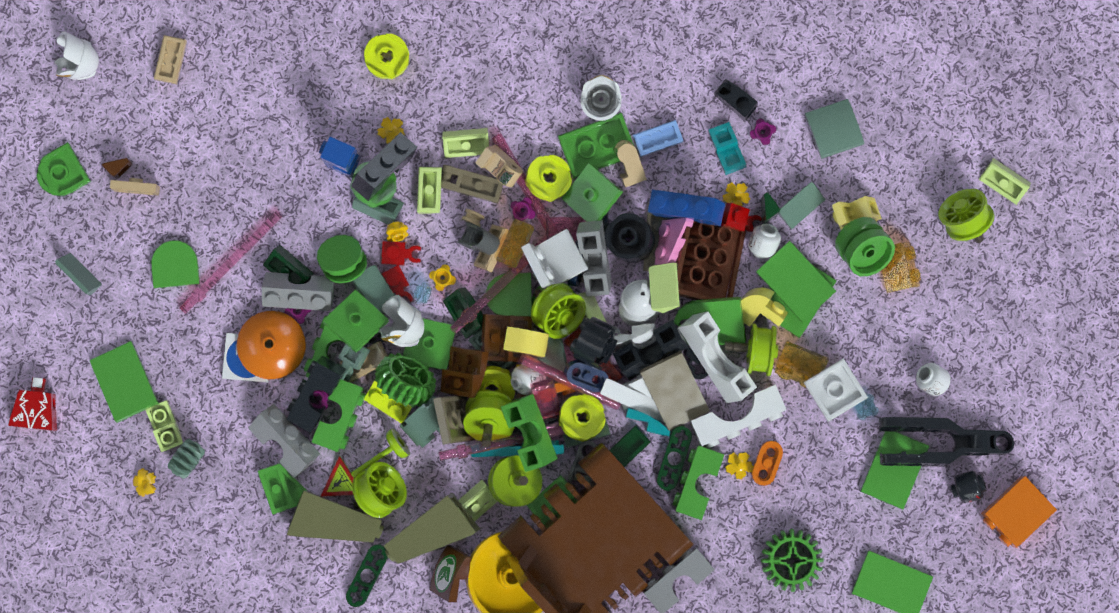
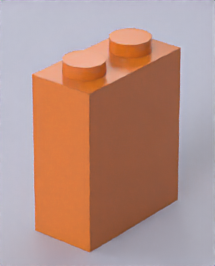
(1018, 512)

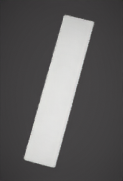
(630, 398)

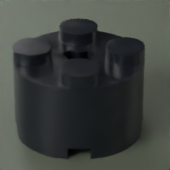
(622, 228)
(595, 342)

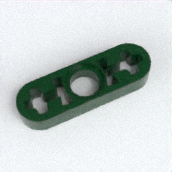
(685, 443)
(365, 594)

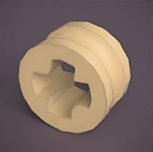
(473, 217)

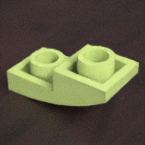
(164, 426)

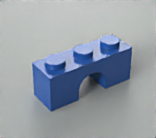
(339, 156)
(679, 205)

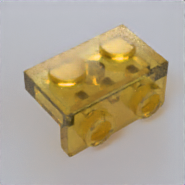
(517, 237)
(901, 271)
(799, 363)

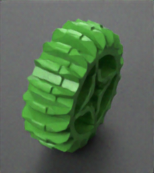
(405, 380)
(812, 560)

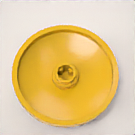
(493, 583)

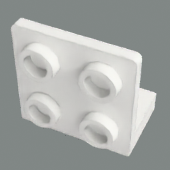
(555, 259)

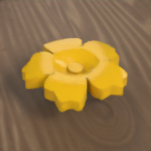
(390, 129)
(736, 194)
(739, 465)
(144, 482)

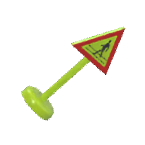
(341, 478)

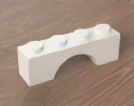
(702, 336)
(764, 405)

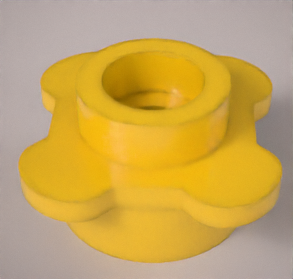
(396, 231)
(443, 271)

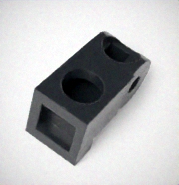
(736, 99)

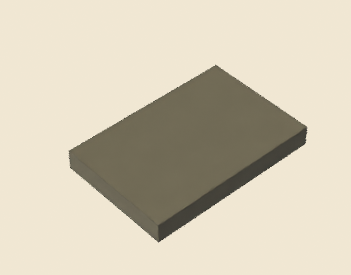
(674, 390)
(450, 418)

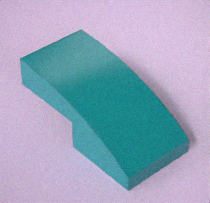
(727, 148)
(653, 425)

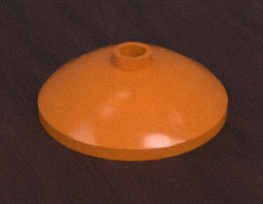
(287, 347)

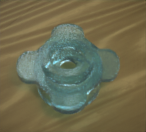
(871, 410)

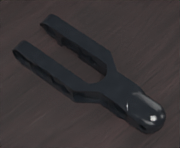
(965, 441)

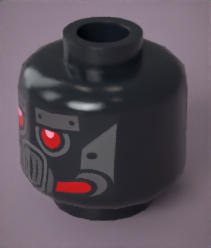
(968, 486)

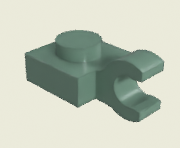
(352, 360)

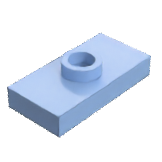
(658, 138)

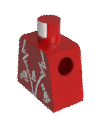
(35, 408)

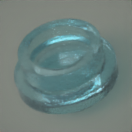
(422, 293)

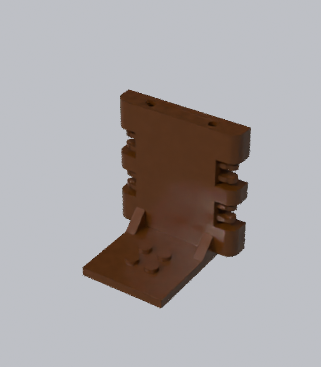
(592, 540)

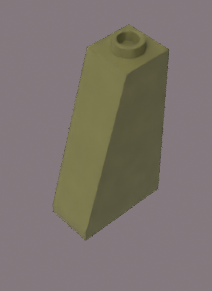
(331, 520)
(434, 529)

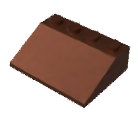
(707, 261)

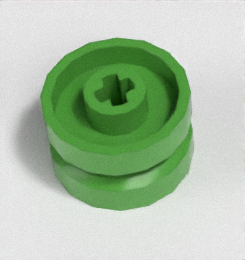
(865, 246)

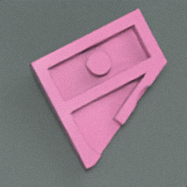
(671, 240)

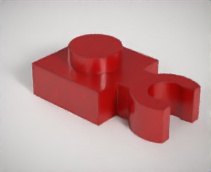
(737, 218)
(395, 253)
(397, 282)

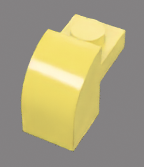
(862, 207)
(759, 302)
(526, 342)

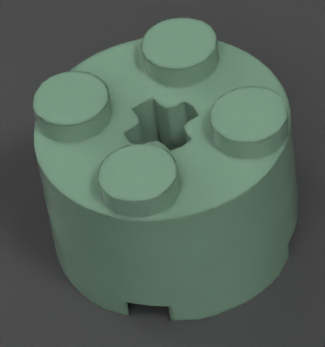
(422, 424)

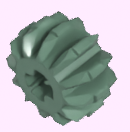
(186, 458)

